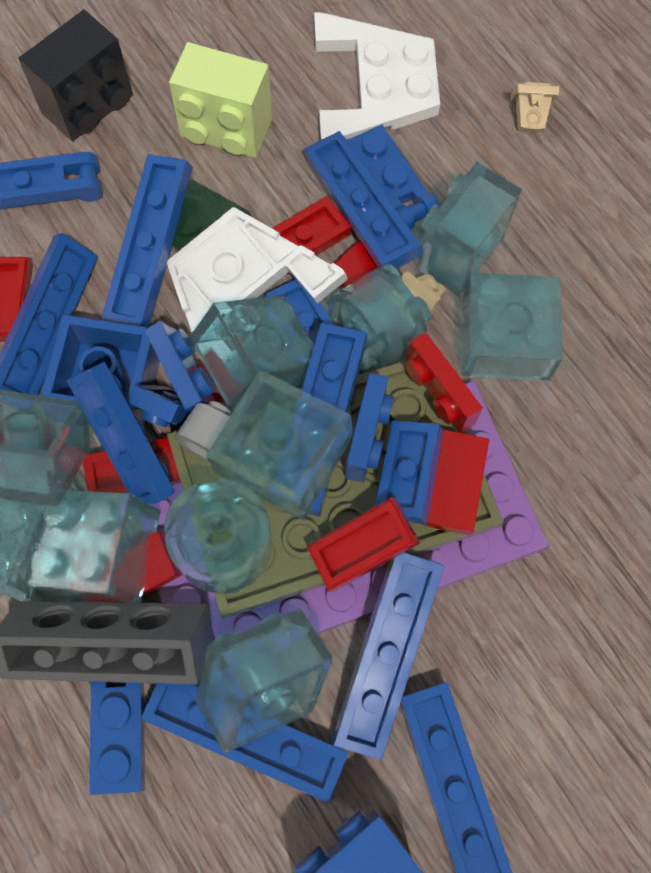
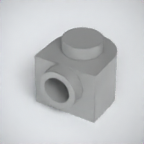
(203, 428)

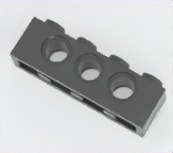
(105, 642)

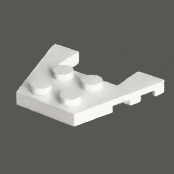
(393, 75)
(241, 261)

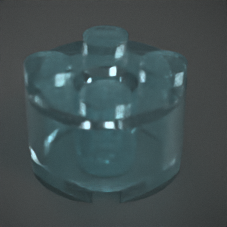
(384, 310)
(214, 509)

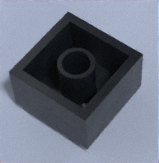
(77, 75)

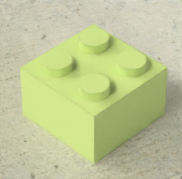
(221, 99)

